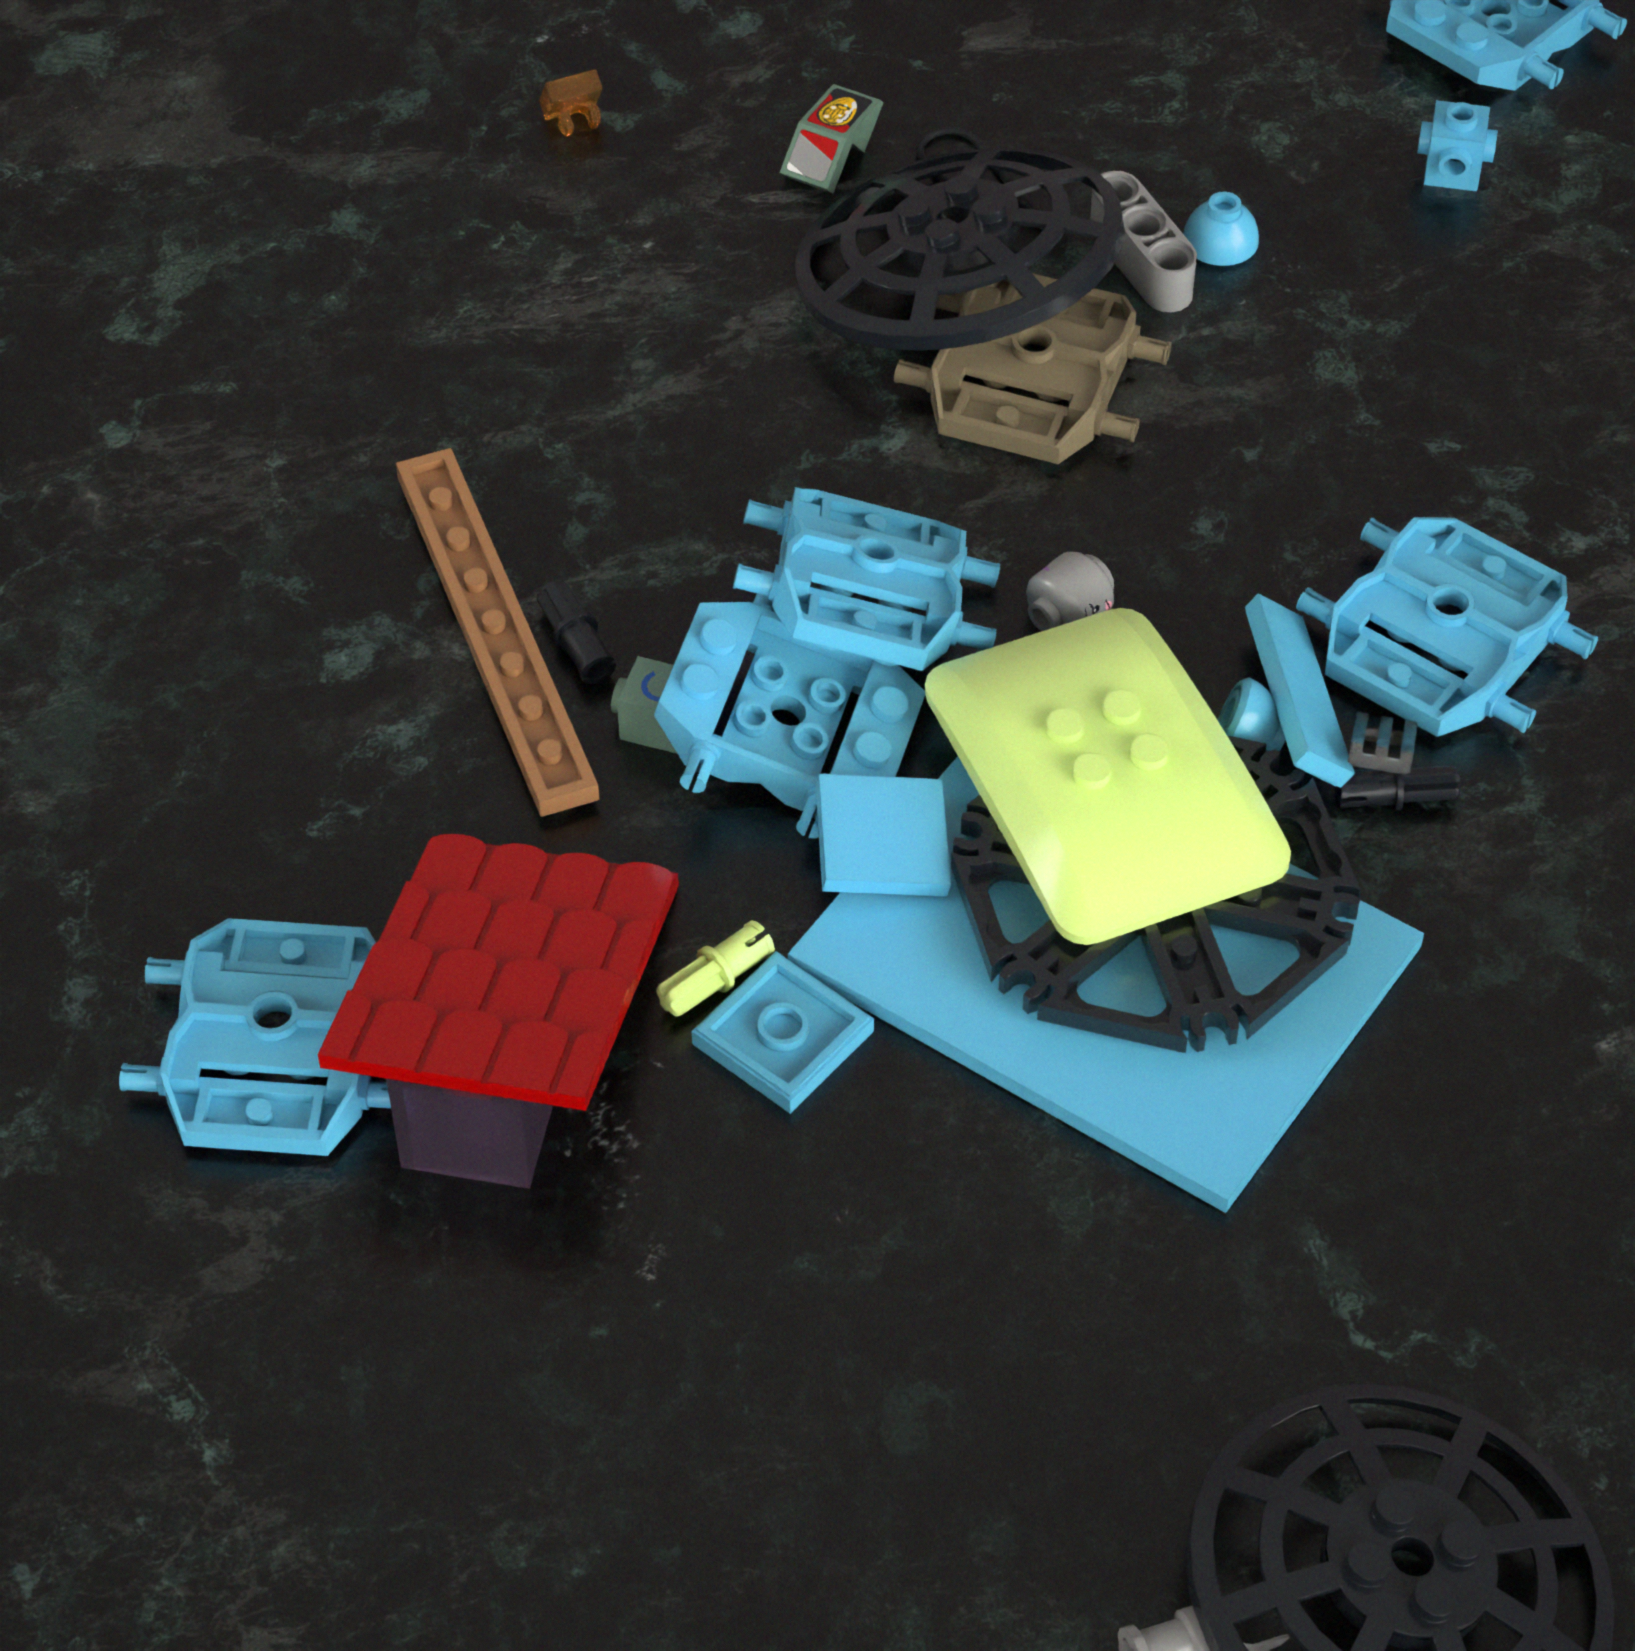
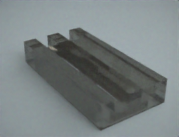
(1383, 736)

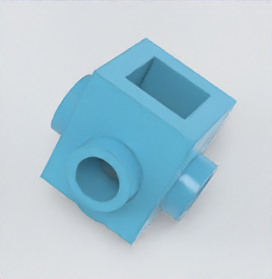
(1460, 134)

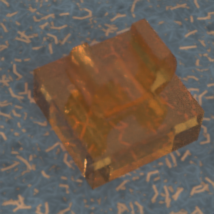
(572, 95)

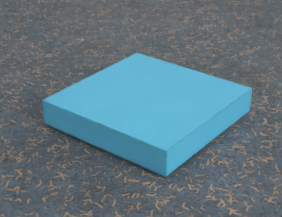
(882, 835)
(782, 1031)

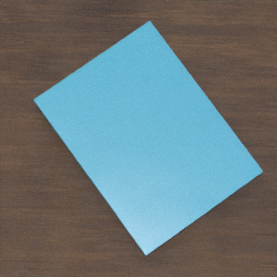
(1184, 1116)

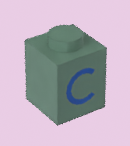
(636, 703)

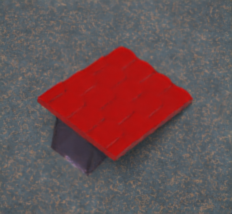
(497, 998)

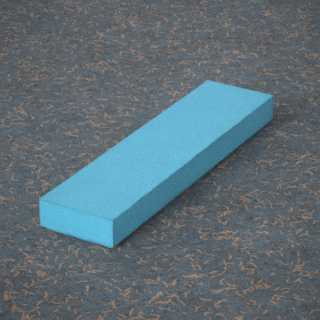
(1299, 691)

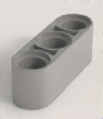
(1153, 250)

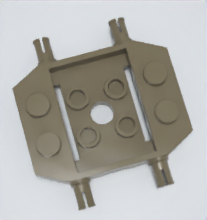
(1080, 365)

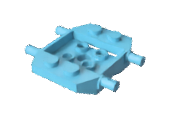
(1501, 47)
(876, 554)
(1507, 619)
(786, 677)
(227, 986)

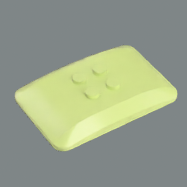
(1107, 775)

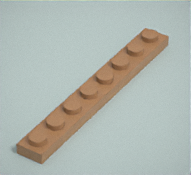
(497, 634)

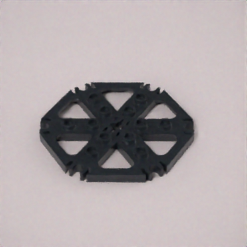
(1180, 948)

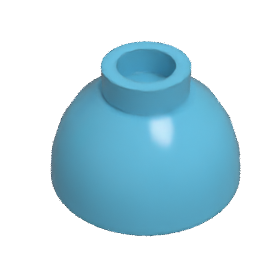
(1222, 230)
(1252, 715)

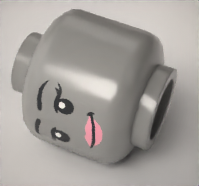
(1069, 590)

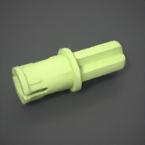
(714, 969)

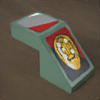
(827, 133)

